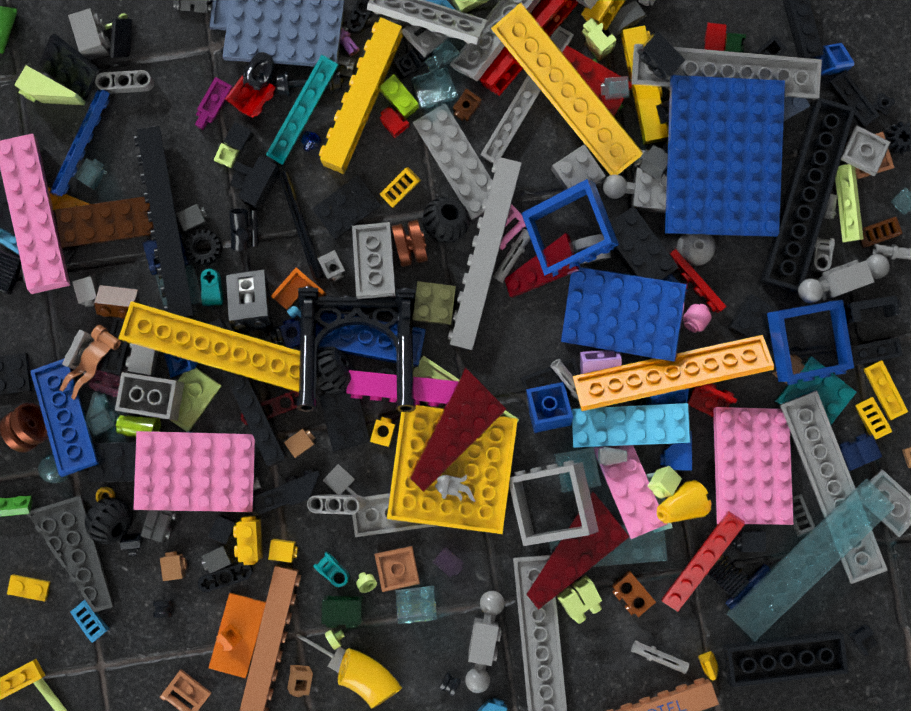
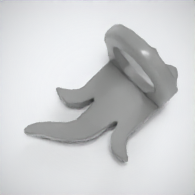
(451, 485)

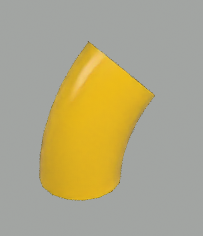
(367, 678)

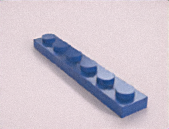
(82, 137)

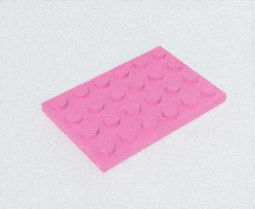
(753, 465)
(194, 471)

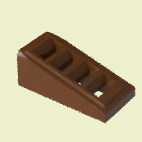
(896, 229)

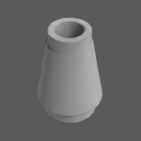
(611, 456)

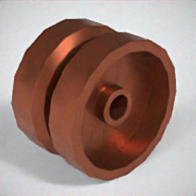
(410, 243)
(23, 428)

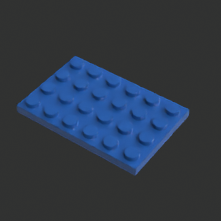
(624, 313)

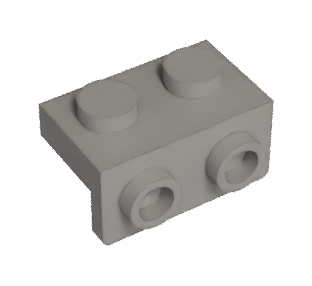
(80, 343)

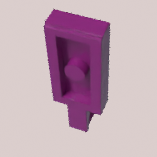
(212, 102)

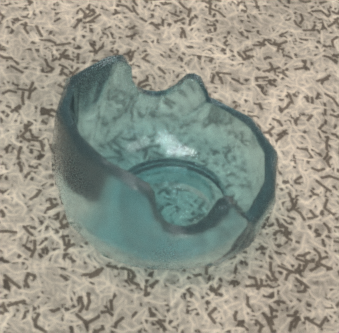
(48, 470)

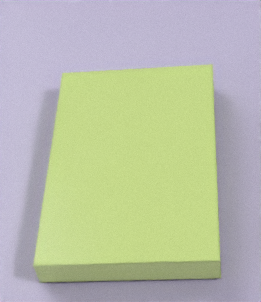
(196, 396)

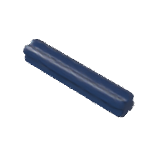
(753, 580)

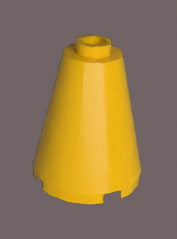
(686, 503)

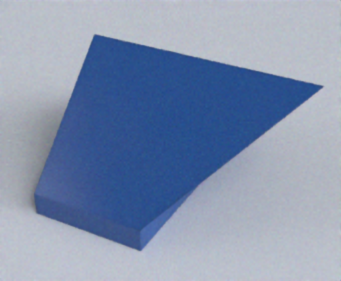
(835, 59)

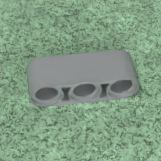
(117, 77)
(328, 506)

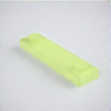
(848, 203)

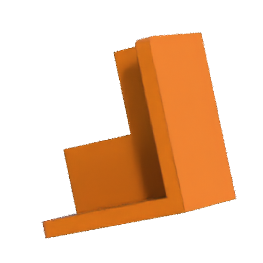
(288, 291)

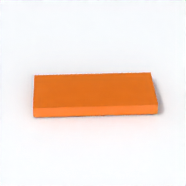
(246, 617)

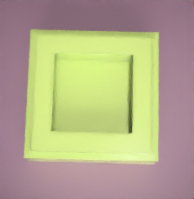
(226, 155)

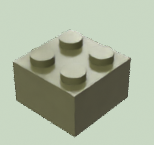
(434, 303)

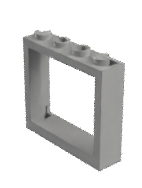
(582, 496)

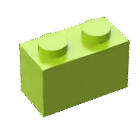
(399, 96)

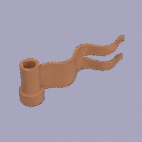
(90, 358)

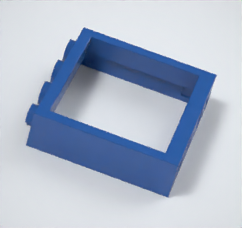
(558, 201)
(781, 347)

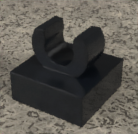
(132, 543)

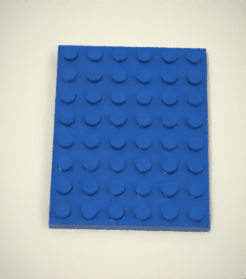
(724, 156)

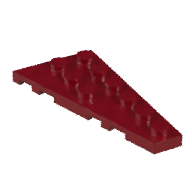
(460, 424)
(577, 555)

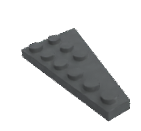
(66, 536)

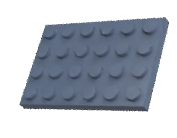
(285, 29)

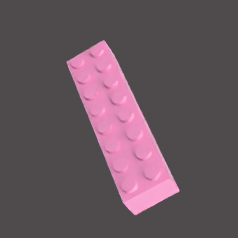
(32, 214)

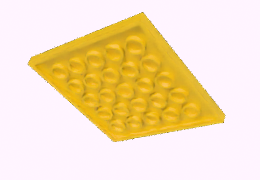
(484, 462)

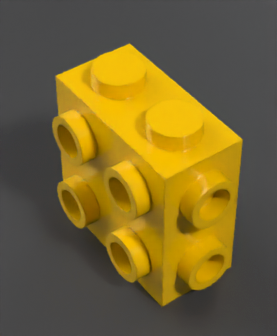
(249, 540)

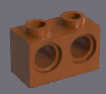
(635, 591)

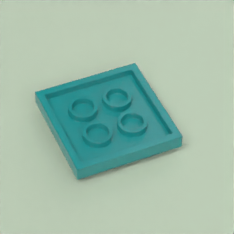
(832, 391)

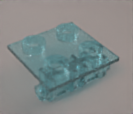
(434, 88)

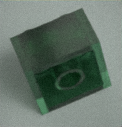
(342, 611)

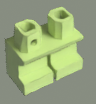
(597, 41)
(577, 606)

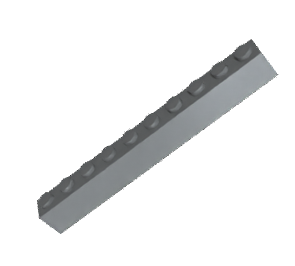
(485, 253)

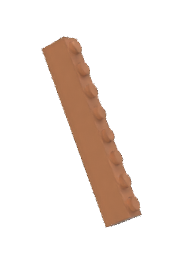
(270, 638)

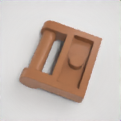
(188, 689)

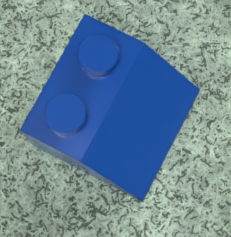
(549, 407)

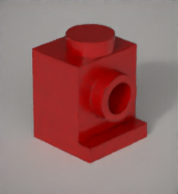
(393, 121)

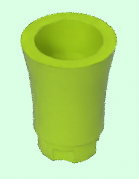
(129, 425)

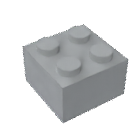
(89, 34)
(577, 168)

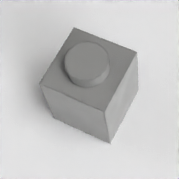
(86, 290)

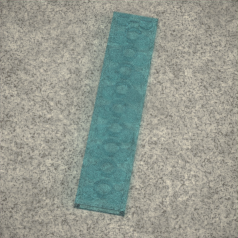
(811, 559)

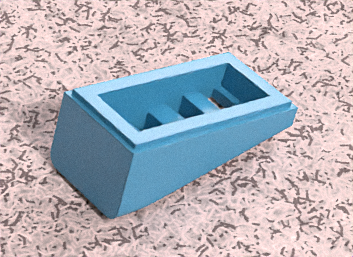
(84, 625)

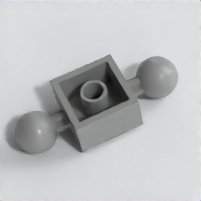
(646, 191)
(844, 279)
(483, 641)

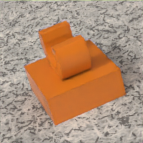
(229, 638)

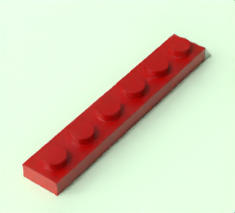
(703, 561)

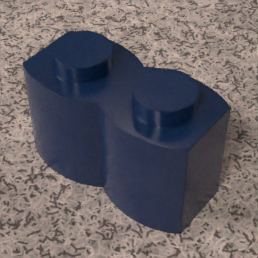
(860, 451)

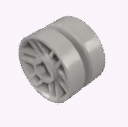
(583, 243)

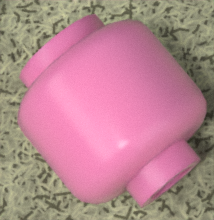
(697, 318)

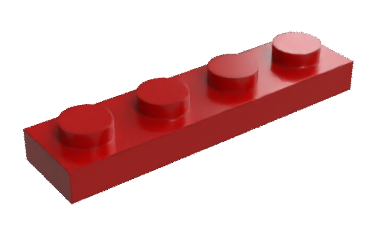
(701, 288)

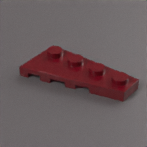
(531, 274)

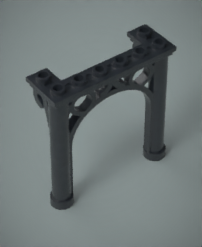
(309, 343)

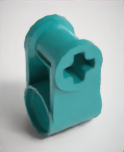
(211, 290)
(331, 569)

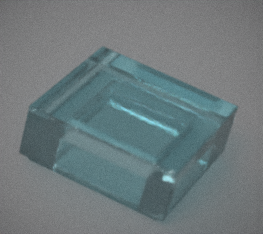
(903, 201)

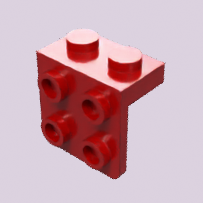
(249, 100)
(708, 397)

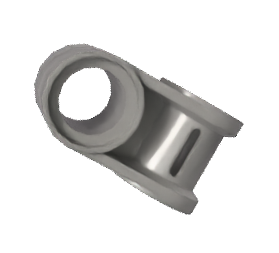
(822, 251)

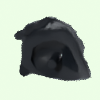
(259, 71)

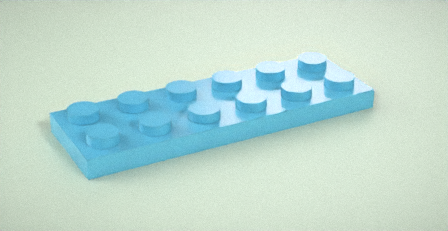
(631, 425)

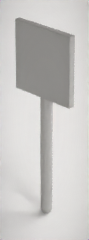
(339, 480)
(336, 658)

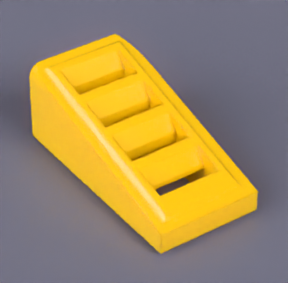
(395, 182)
(879, 415)
(709, 665)

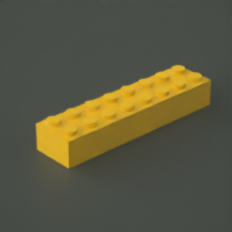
(361, 96)

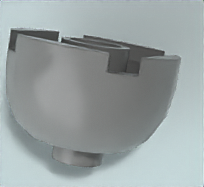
(696, 248)

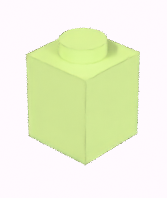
(664, 482)

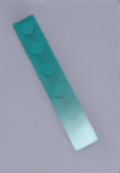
(302, 109)

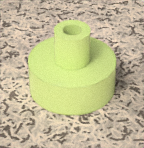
(366, 582)
(334, 638)

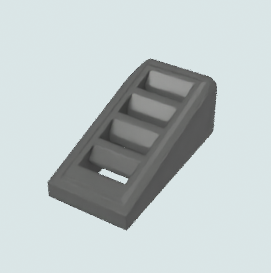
(806, 513)

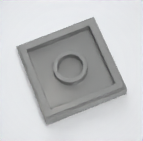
(865, 150)

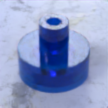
(310, 140)

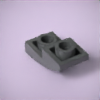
(626, 16)

